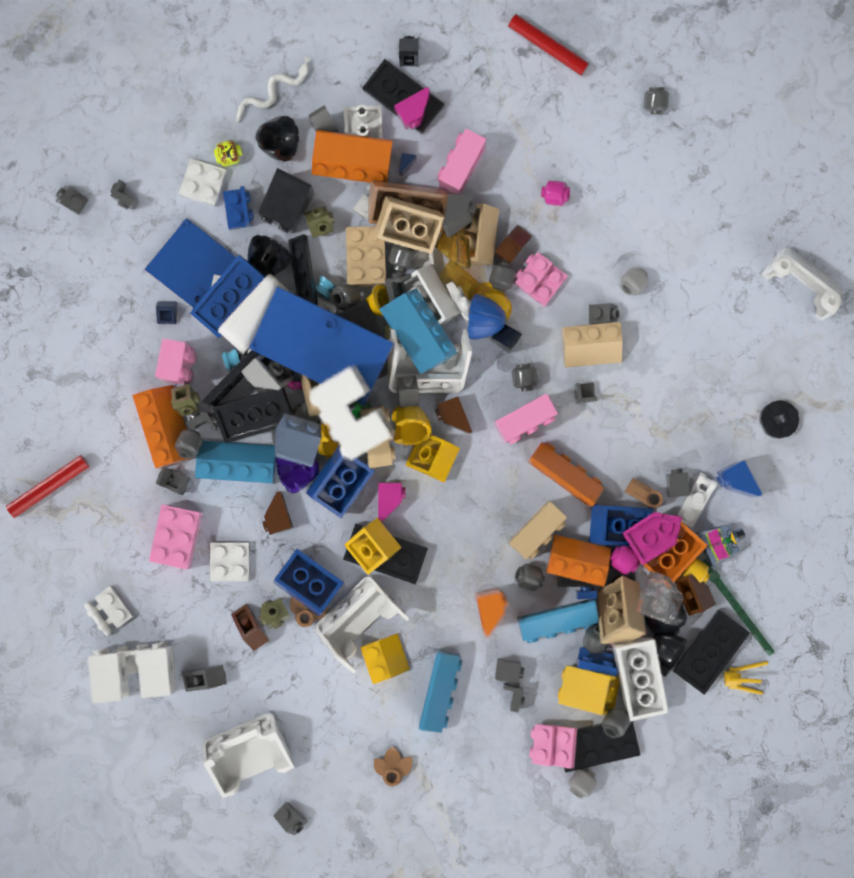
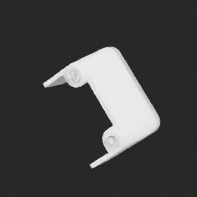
(245, 320)
(442, 379)
(353, 616)

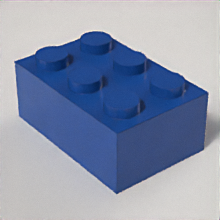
(339, 483)
(308, 582)

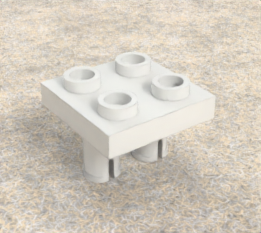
(363, 121)

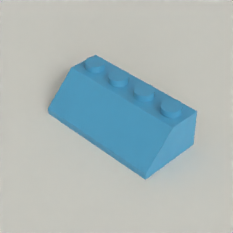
(418, 331)
(236, 462)
(557, 620)
(439, 691)

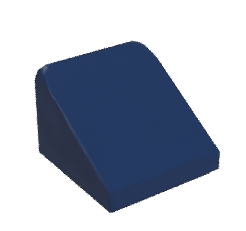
(406, 162)
(166, 312)

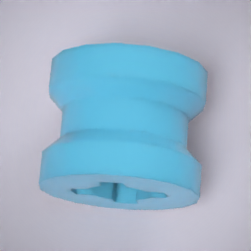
(324, 287)
(231, 359)

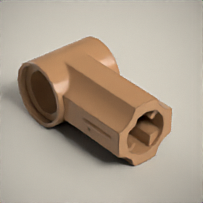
(642, 492)

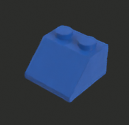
(739, 479)

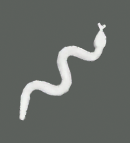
(303, 71)

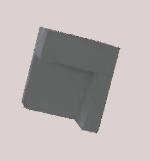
(585, 393)

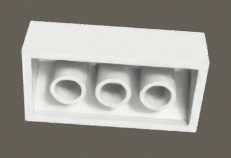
(640, 678)

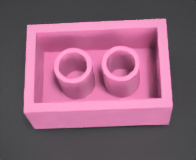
(461, 162)
(175, 362)
(526, 419)
(175, 536)

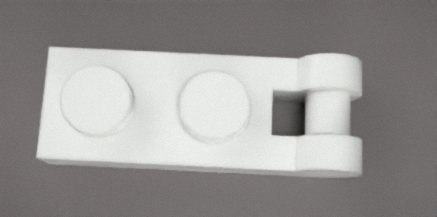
(696, 500)

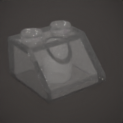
(660, 598)

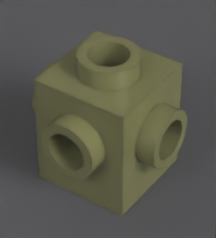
(319, 221)
(185, 400)
(277, 608)

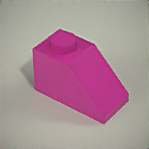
(413, 109)
(389, 498)

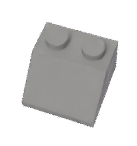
(267, 373)

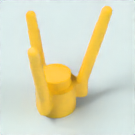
(734, 679)

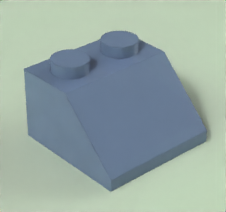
(297, 440)

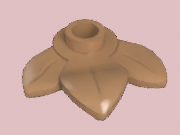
(299, 609)
(392, 764)

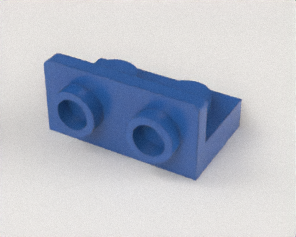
(237, 208)
(599, 662)

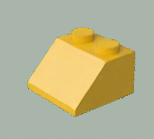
(433, 458)
(372, 546)
(384, 658)

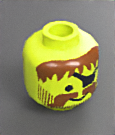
(228, 153)

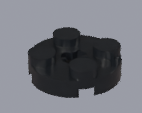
(785, 428)

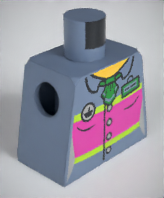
(721, 543)

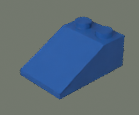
(611, 521)

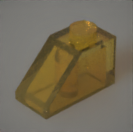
(455, 248)
(460, 278)

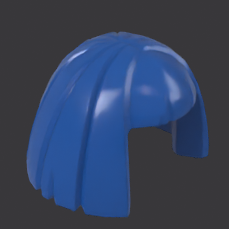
(485, 318)

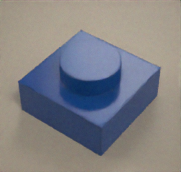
(586, 593)

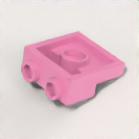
(539, 279)
(553, 745)

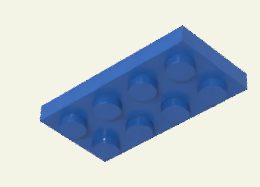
(227, 294)

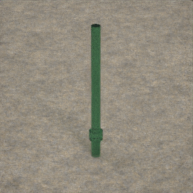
(715, 577)

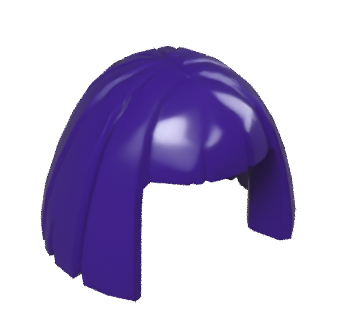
(295, 475)

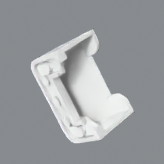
(790, 262)
(245, 752)

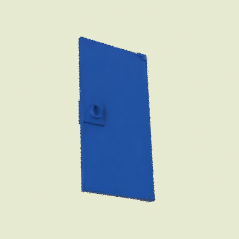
(189, 263)
(318, 341)

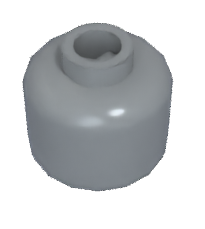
(634, 281)
(582, 783)

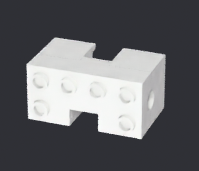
(352, 435)
(111, 669)

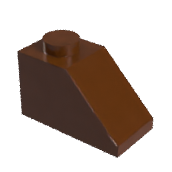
(512, 245)
(453, 415)
(277, 515)
(695, 594)
(249, 627)

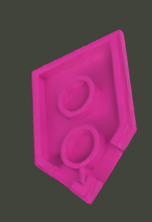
(653, 535)

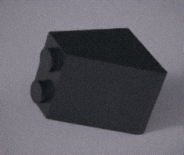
(286, 201)

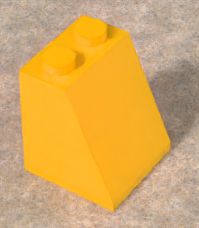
(588, 690)

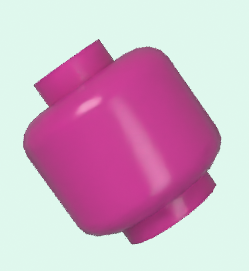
(555, 193)
(624, 560)

